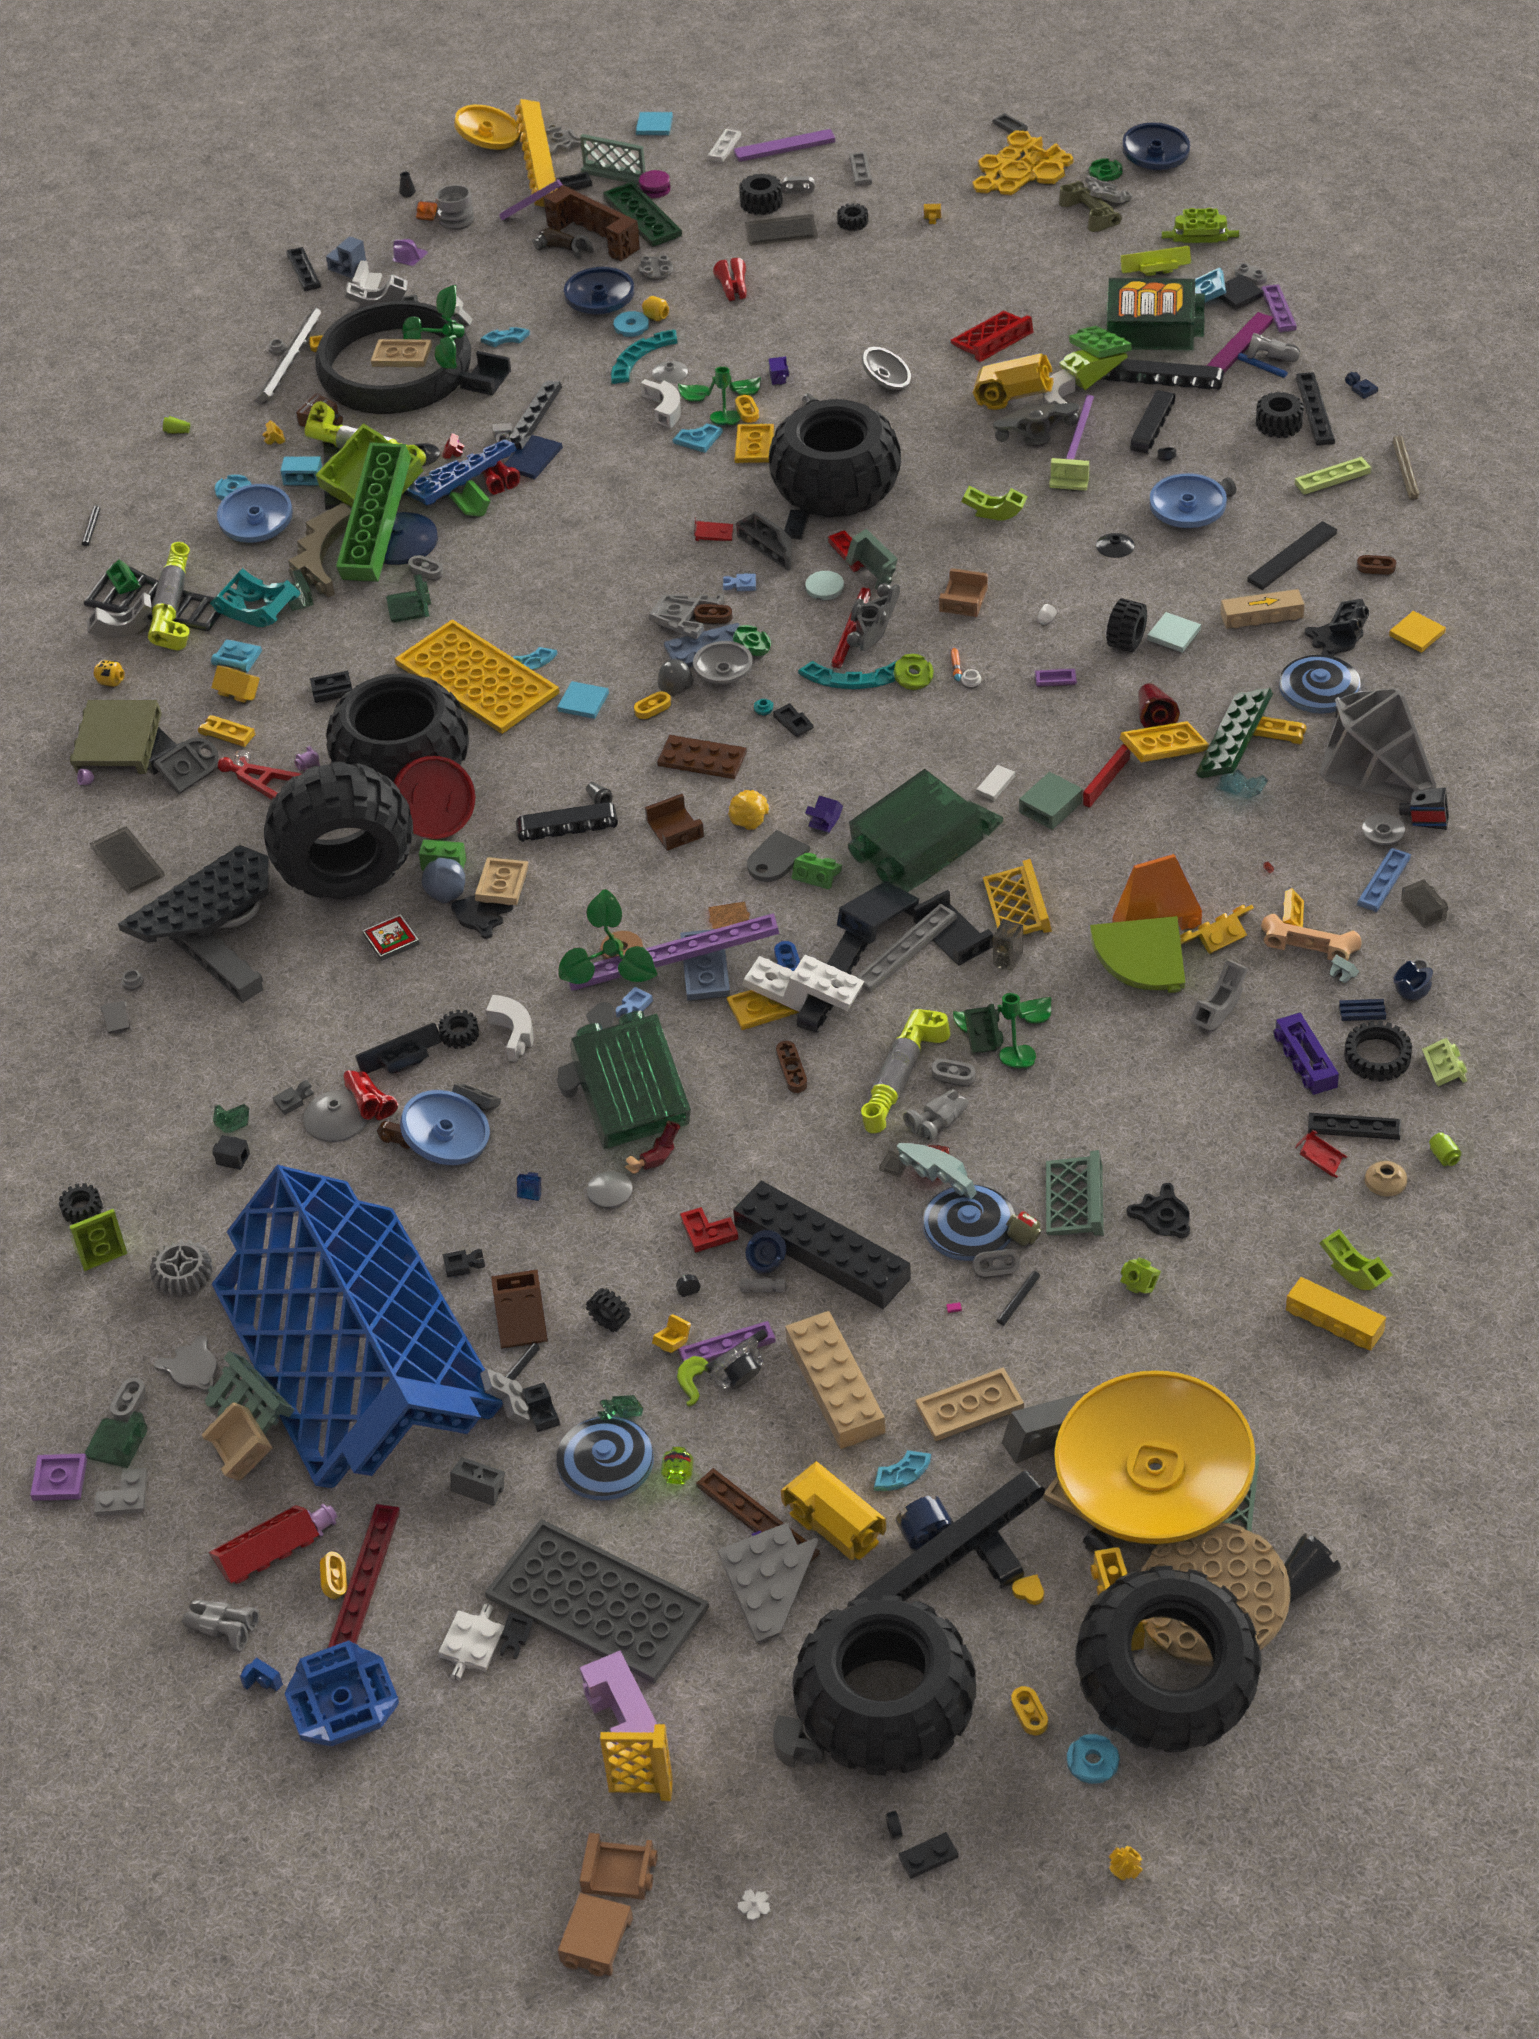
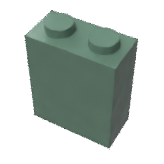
(1050, 800)

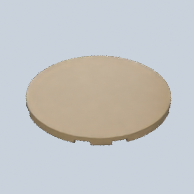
(1240, 1563)

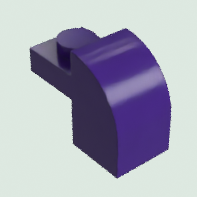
(824, 814)

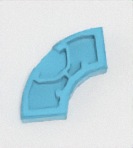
(498, 337)
(538, 658)
(903, 1472)

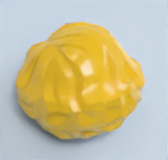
(748, 809)

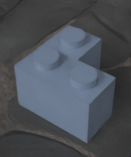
(346, 257)

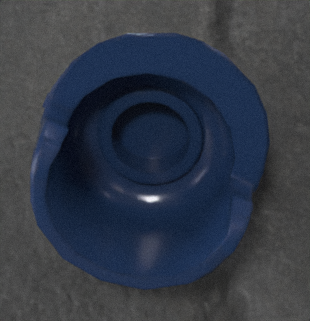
(1413, 982)
(765, 1251)

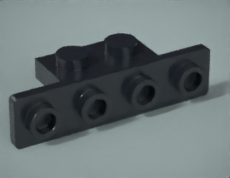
(401, 1051)

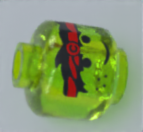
(677, 1465)

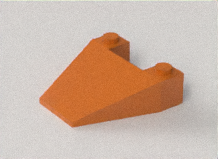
(1159, 891)

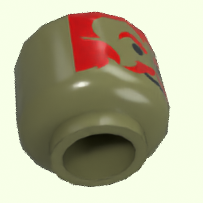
(1023, 1228)

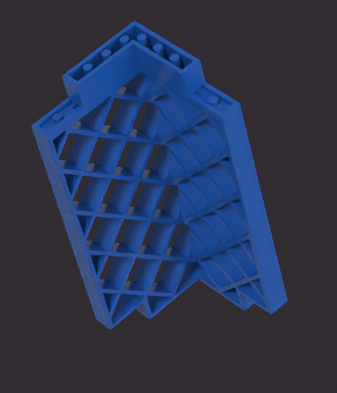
(385, 1300)

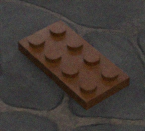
(702, 756)

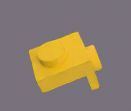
(672, 1336)

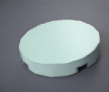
(824, 585)

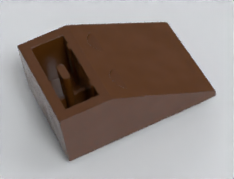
(519, 1308)

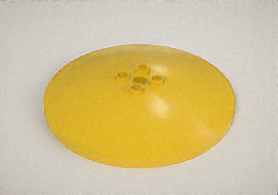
(1148, 1420)

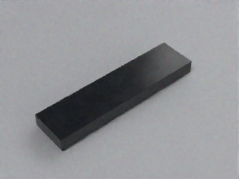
(303, 269)
(1354, 1126)

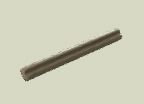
(1406, 468)

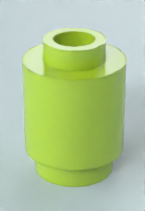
(1445, 1149)

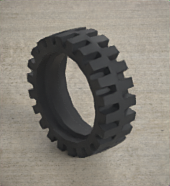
(1381, 1032)

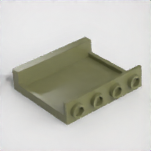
(116, 734)

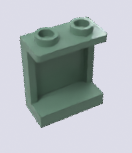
(873, 556)

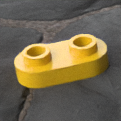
(747, 408)
(650, 705)
(333, 1575)
(1030, 1712)

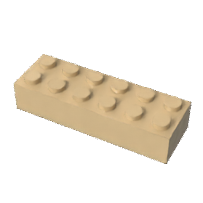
(835, 1379)

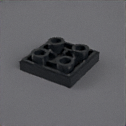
(1240, 292)

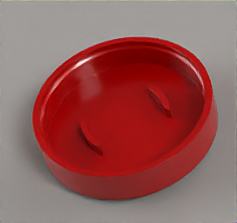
(437, 795)

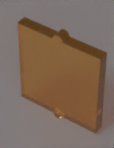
(728, 914)

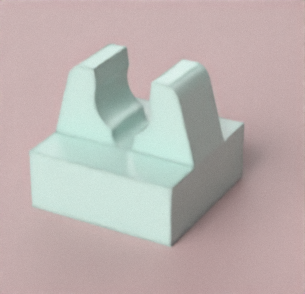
(1341, 965)

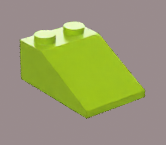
(1089, 368)
(98, 1240)

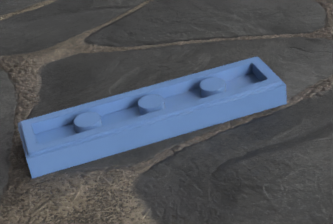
(1384, 879)

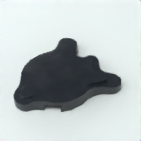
(1332, 642)
(480, 915)
(1163, 1214)

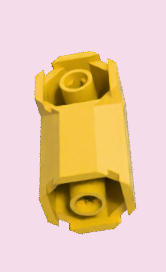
(1012, 380)
(834, 1511)

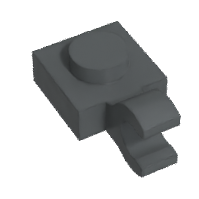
(292, 1099)

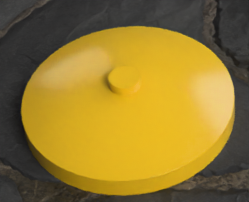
(486, 126)

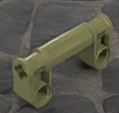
(1101, 214)

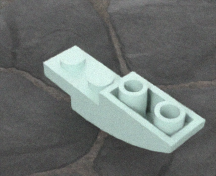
(936, 1163)

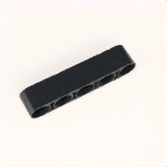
(1152, 420)
(566, 821)

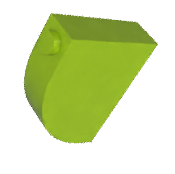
(1141, 952)

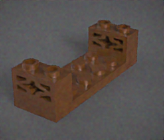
(569, 206)

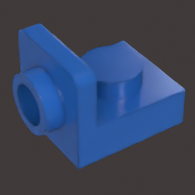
(262, 1673)

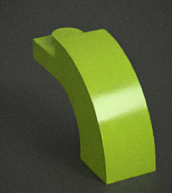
(993, 507)
(1353, 1266)

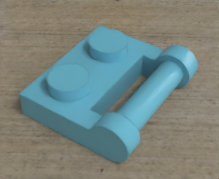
(239, 651)

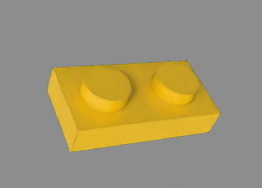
(1293, 908)

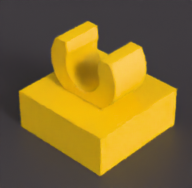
(932, 212)
(273, 434)

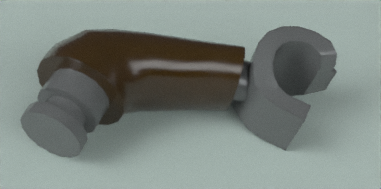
(556, 238)

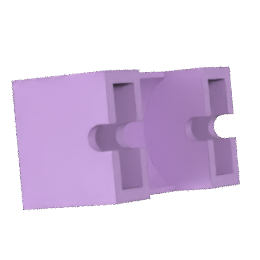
(613, 1685)

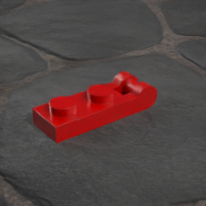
(841, 543)

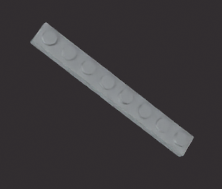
(290, 353)

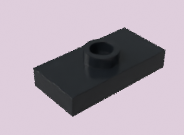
(576, 181)

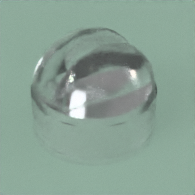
(242, 757)

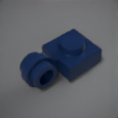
(1362, 388)

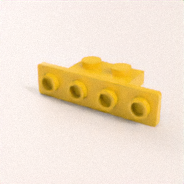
(1220, 933)

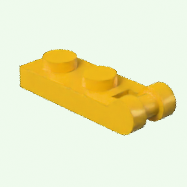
(1281, 729)
(226, 730)

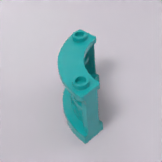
(274, 595)

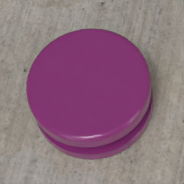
(655, 183)

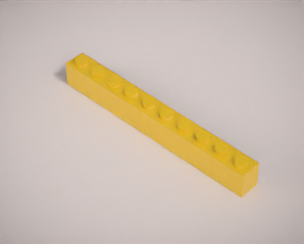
(534, 146)

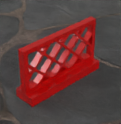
(1011, 331)

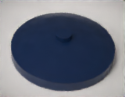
(1156, 146)
(599, 290)
(410, 536)

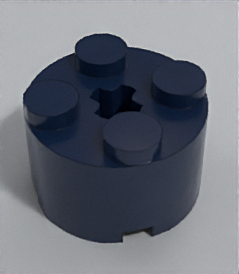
(923, 1521)

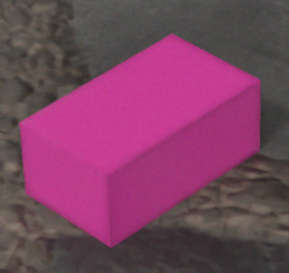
(954, 1307)

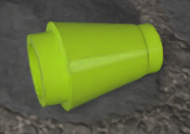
(175, 426)

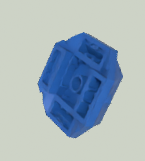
(335, 1676)

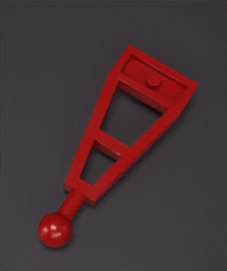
(267, 774)

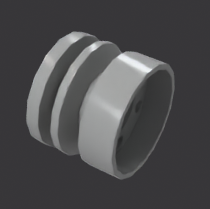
(454, 206)

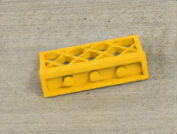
(1032, 892)
(657, 1762)

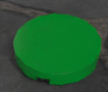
(1105, 170)
(756, 642)

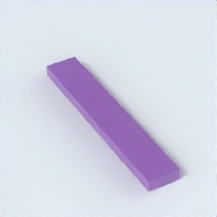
(784, 145)
(1079, 428)

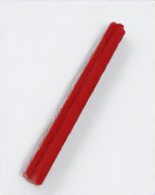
(843, 647)

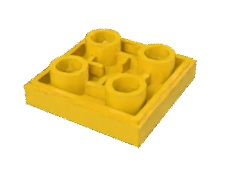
(1417, 631)

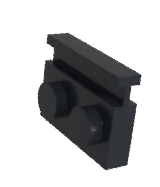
(330, 686)

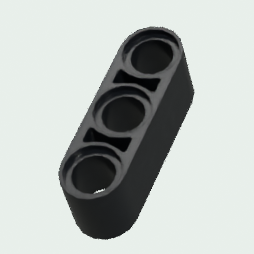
(1000, 1560)

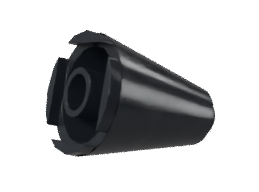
(1309, 1566)

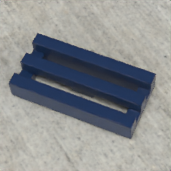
(1367, 1009)

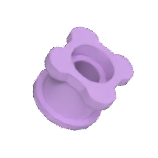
(306, 759)
(323, 1518)

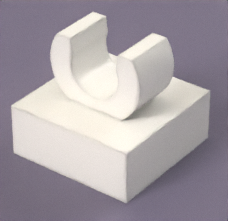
(502, 430)

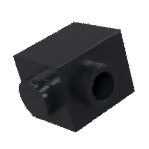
(231, 1152)

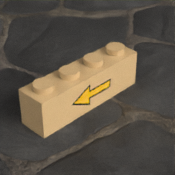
(1262, 609)

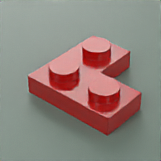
(705, 1234)

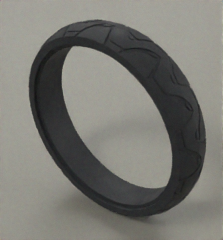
(387, 398)

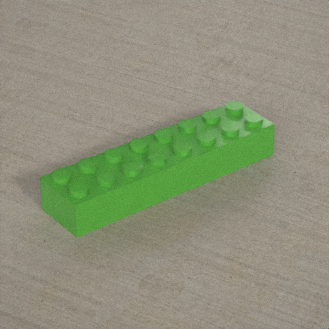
(373, 512)

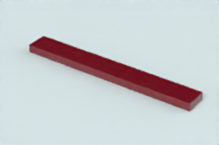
(365, 1574)

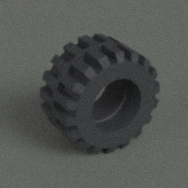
(760, 194)
(1279, 414)
(1126, 625)

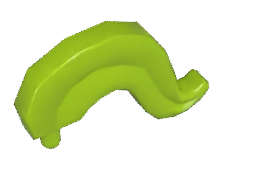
(686, 1372)

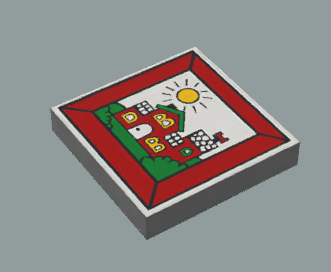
(391, 937)

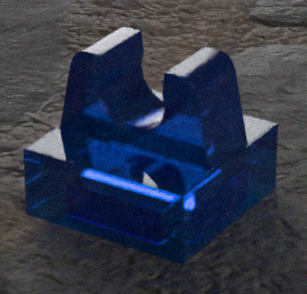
(529, 1186)

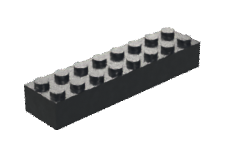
(824, 1244)

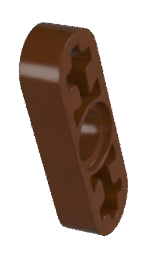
(793, 1059)

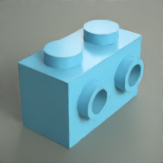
(300, 470)

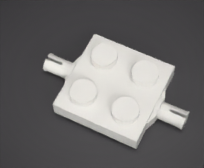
(471, 1641)

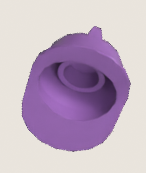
(407, 252)

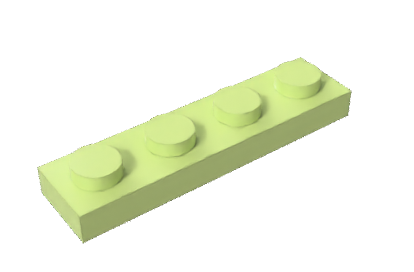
(1332, 475)

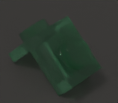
(232, 1119)

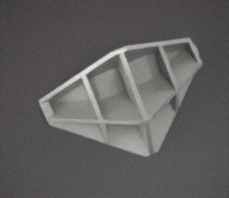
(1376, 746)

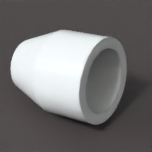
(1046, 614)

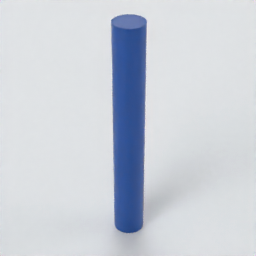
(1262, 365)

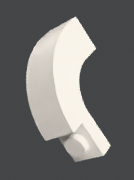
(1063, 385)
(665, 393)
(513, 1015)

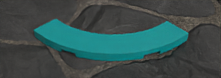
(627, 359)
(849, 680)

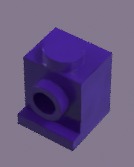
(778, 370)

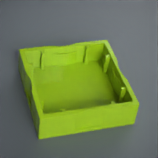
(343, 470)

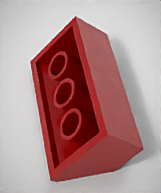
(264, 1544)

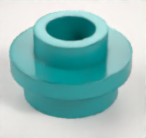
(763, 707)

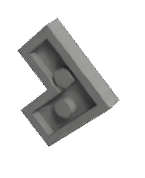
(509, 1392)
(126, 1500)

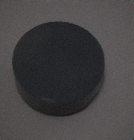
(688, 1285)
(893, 1824)

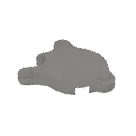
(561, 138)
(1106, 190)
(192, 1366)

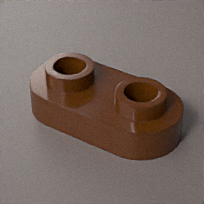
(1376, 564)
(713, 613)
(391, 1132)

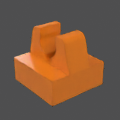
(426, 211)

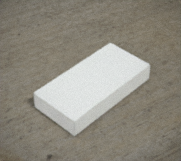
(995, 782)

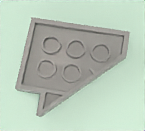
(767, 1577)

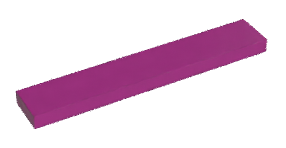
(1241, 341)

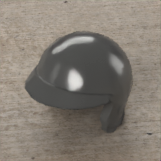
(674, 676)

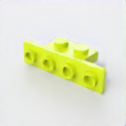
(1158, 260)

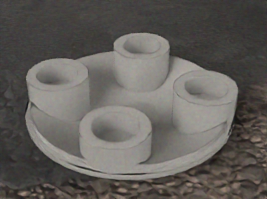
(655, 266)
(609, 1189)

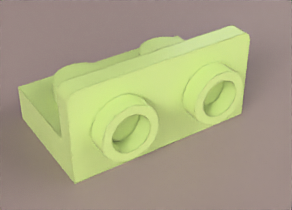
(1069, 474)
(1444, 1062)

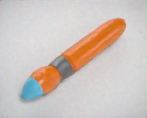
(956, 664)

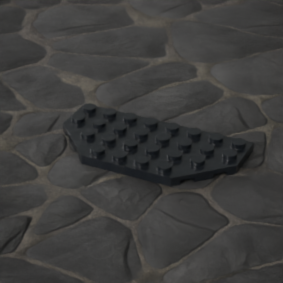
(204, 898)

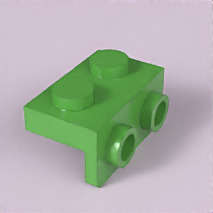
(815, 871)

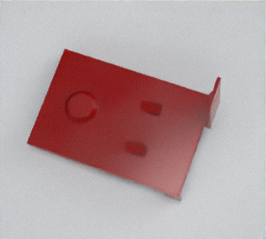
(713, 531)
(1321, 1153)

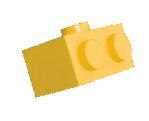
(235, 683)

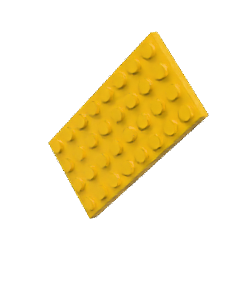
(478, 675)

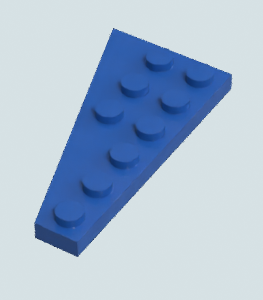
(455, 474)

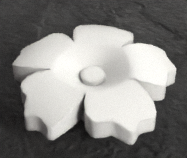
(754, 1904)

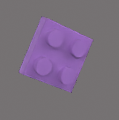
(58, 1477)

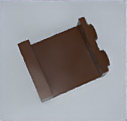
(673, 823)

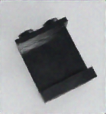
(487, 375)

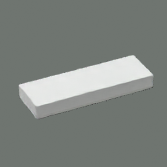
(724, 145)

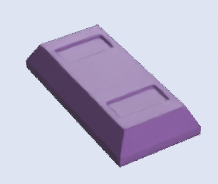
(1055, 677)

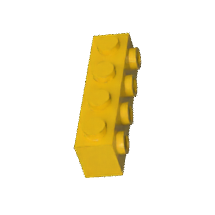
(1335, 1313)
(1106, 1570)

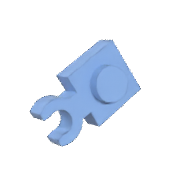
(742, 582)
(634, 1001)

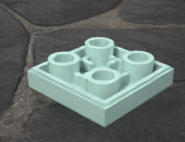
(1174, 632)

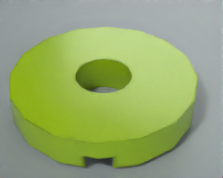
(909, 680)

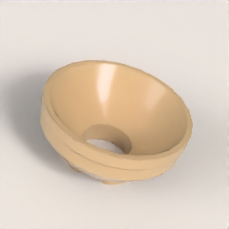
(1386, 1184)

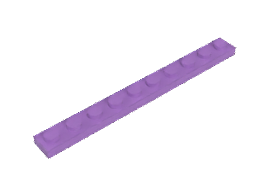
(691, 947)

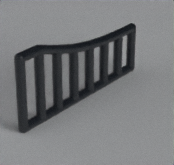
(143, 578)

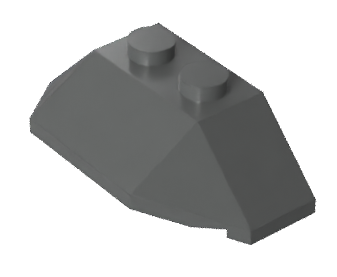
(766, 538)

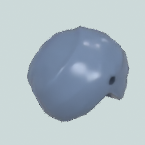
(443, 880)

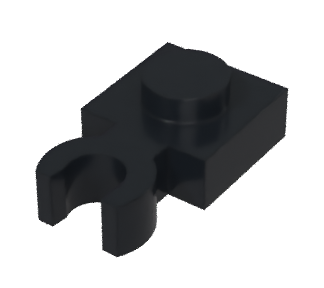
(459, 1263)
(515, 1631)

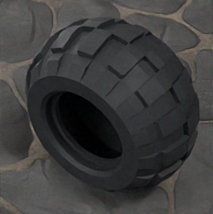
(834, 458)
(393, 708)
(331, 800)
(1132, 1703)
(884, 1732)

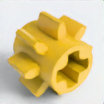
(1125, 1863)

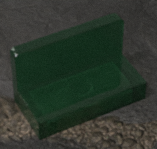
(305, 598)

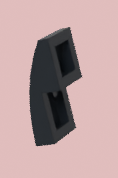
(793, 721)
(540, 1407)

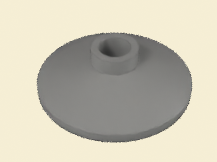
(670, 371)
(1383, 829)

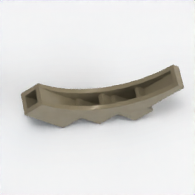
(312, 549)

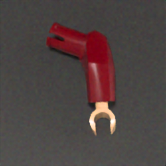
(659, 1153)

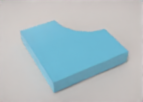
(698, 439)

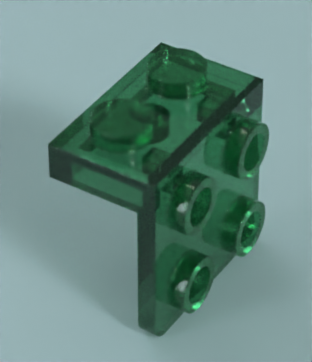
(410, 604)
(117, 1441)

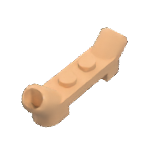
(1280, 934)

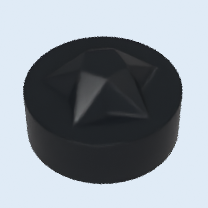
(1167, 453)

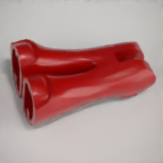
(730, 286)
(505, 475)
(369, 1099)

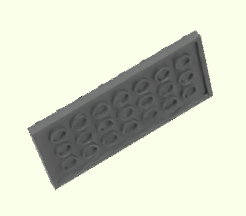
(597, 1599)

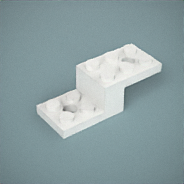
(809, 977)

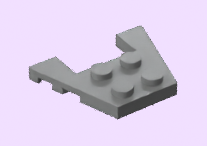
(677, 610)

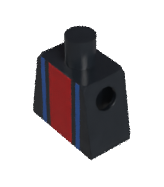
(1427, 808)

